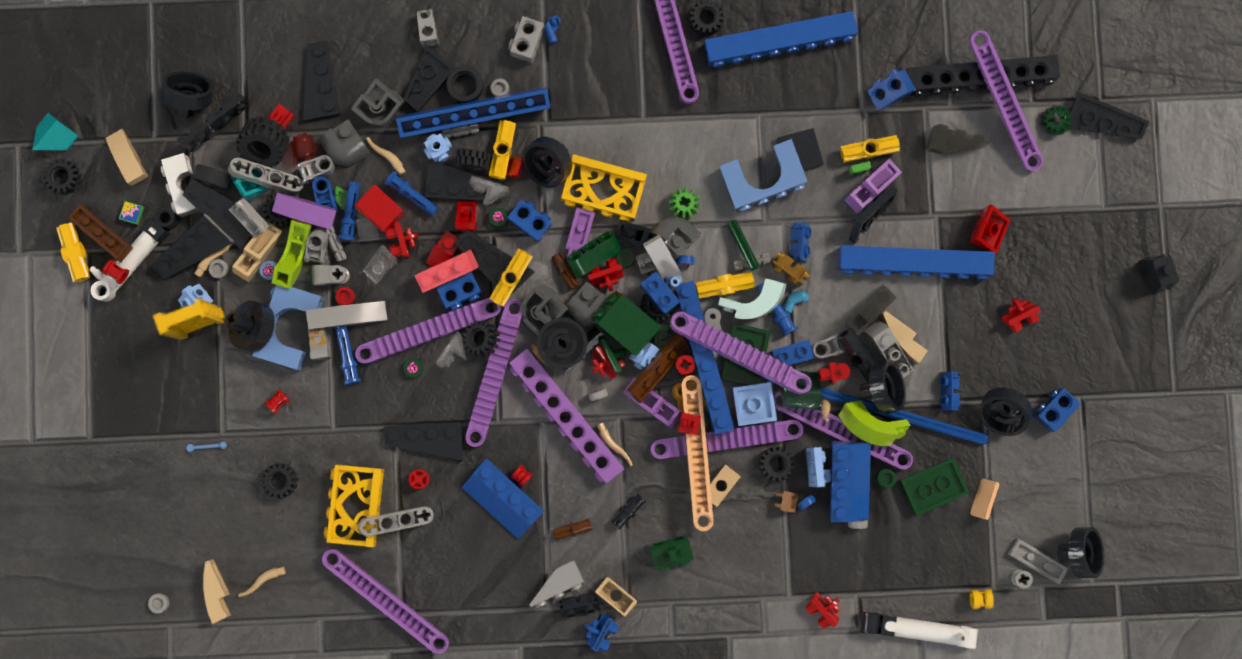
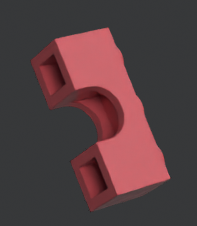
(446, 271)

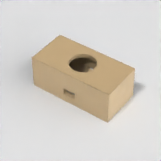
(729, 477)
(624, 605)

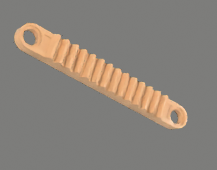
(697, 456)

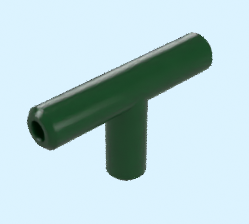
(613, 355)

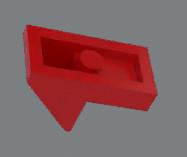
(466, 216)
(443, 250)

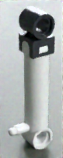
(153, 233)
(918, 629)

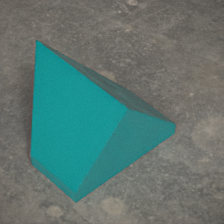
(53, 135)
(248, 189)

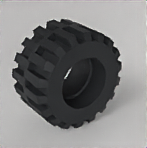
(268, 132)

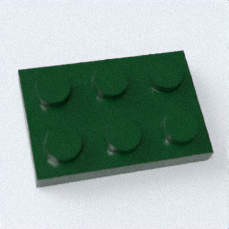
(753, 336)
(934, 486)

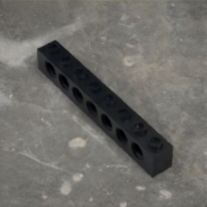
(1046, 64)

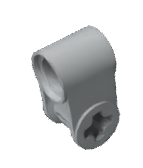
(314, 169)
(316, 250)
(326, 275)
(831, 348)

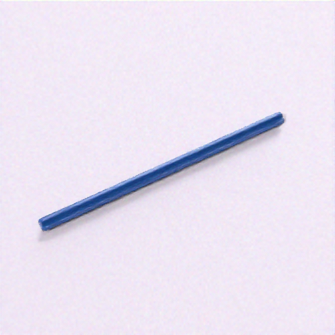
(901, 415)

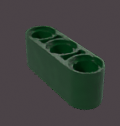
(593, 254)

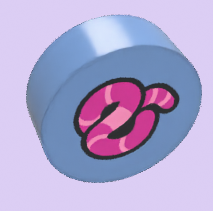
(267, 269)

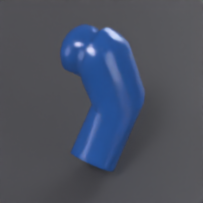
(550, 28)

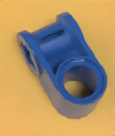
(326, 196)

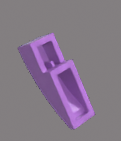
(873, 186)
(304, 210)
(658, 407)

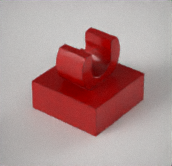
(689, 423)

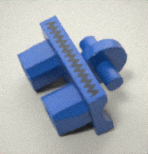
(598, 630)

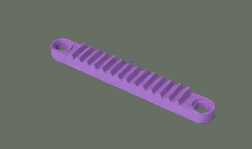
(677, 48)
(1005, 100)
(426, 331)
(740, 353)
(494, 374)
(838, 430)
(738, 438)
(385, 601)

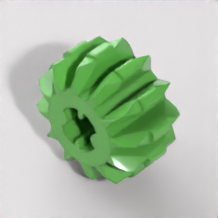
(677, 199)

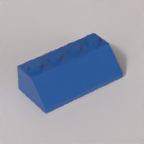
(850, 481)
(503, 498)

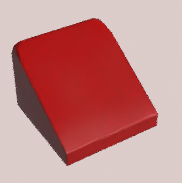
(514, 167)

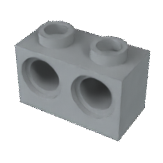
(530, 40)

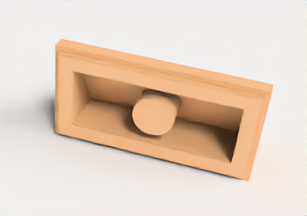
(984, 499)

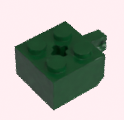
(671, 552)

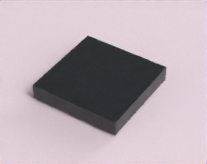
(806, 148)

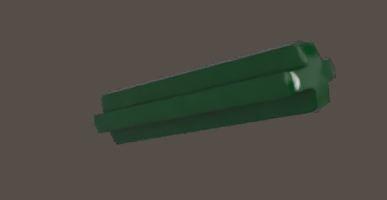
(743, 245)

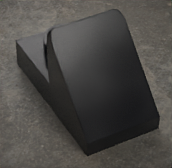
(632, 234)

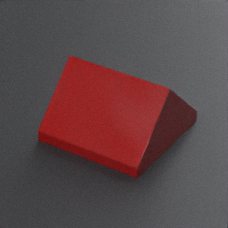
(379, 208)
(990, 229)

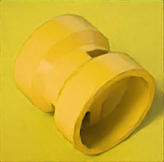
(981, 599)

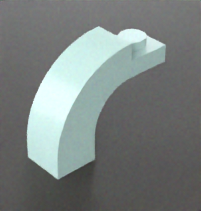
(765, 303)

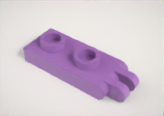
(580, 230)

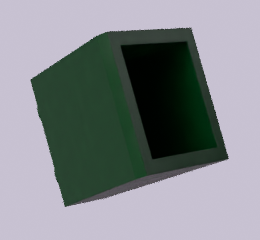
(625, 323)

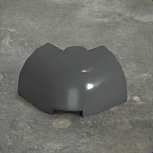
(378, 103)
(343, 145)
(676, 234)
(584, 304)
(541, 307)

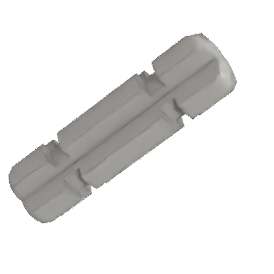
(460, 130)
(335, 245)
(740, 264)

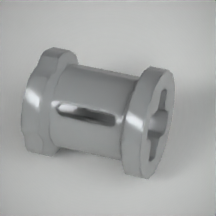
(1017, 575)

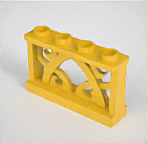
(628, 177)
(189, 319)
(374, 485)

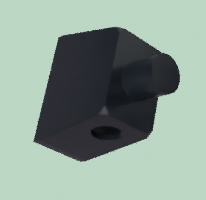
(1160, 272)

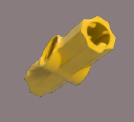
(881, 147)
(500, 161)
(73, 252)
(725, 285)
(504, 287)

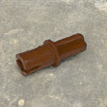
(565, 270)
(572, 529)

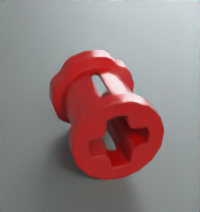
(115, 271)
(277, 401)

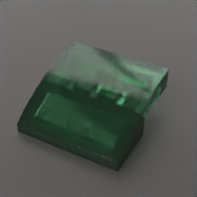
(808, 400)

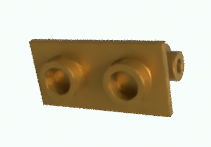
(795, 274)

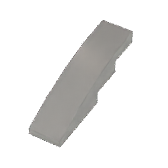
(346, 315)

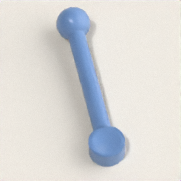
(190, 447)

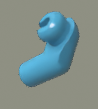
(796, 297)

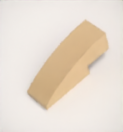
(126, 157)
(256, 252)
(904, 337)
(214, 592)

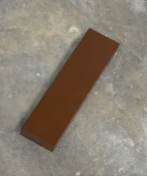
(100, 233)
(658, 368)

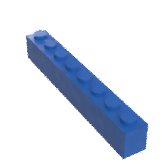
(780, 39)
(473, 112)
(916, 261)
(705, 365)

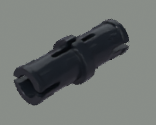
(628, 511)

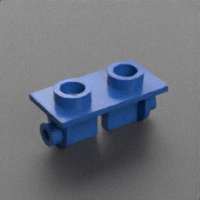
(802, 234)
(949, 382)

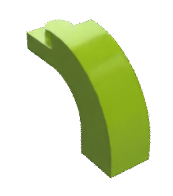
(292, 260)
(870, 429)

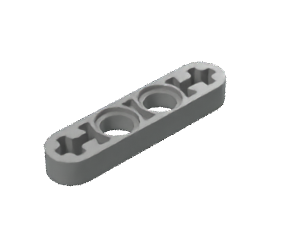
(265, 179)
(395, 521)

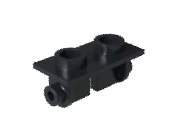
(572, 608)

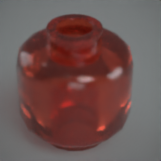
(303, 147)

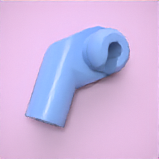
(673, 280)

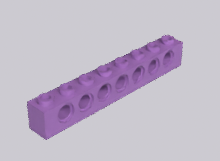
(527, 360)

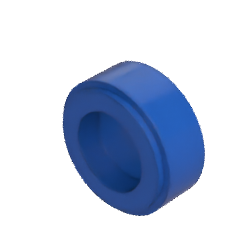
(685, 260)
(806, 502)

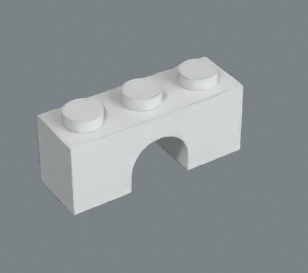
(175, 170)

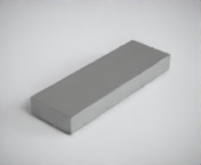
(662, 258)
(1038, 561)

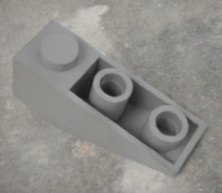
(887, 346)
(563, 578)

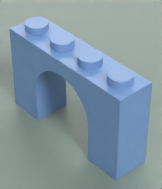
(791, 178)
(281, 302)

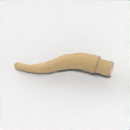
(396, 163)
(205, 262)
(825, 409)
(604, 434)
(270, 574)

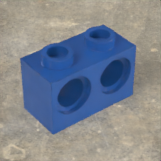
(892, 92)
(526, 224)
(457, 286)
(659, 293)
(794, 353)
(1060, 414)

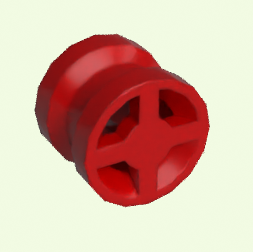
(686, 368)
(521, 476)
(416, 478)

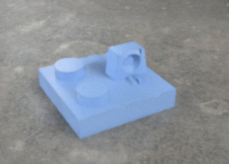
(755, 404)
(816, 474)

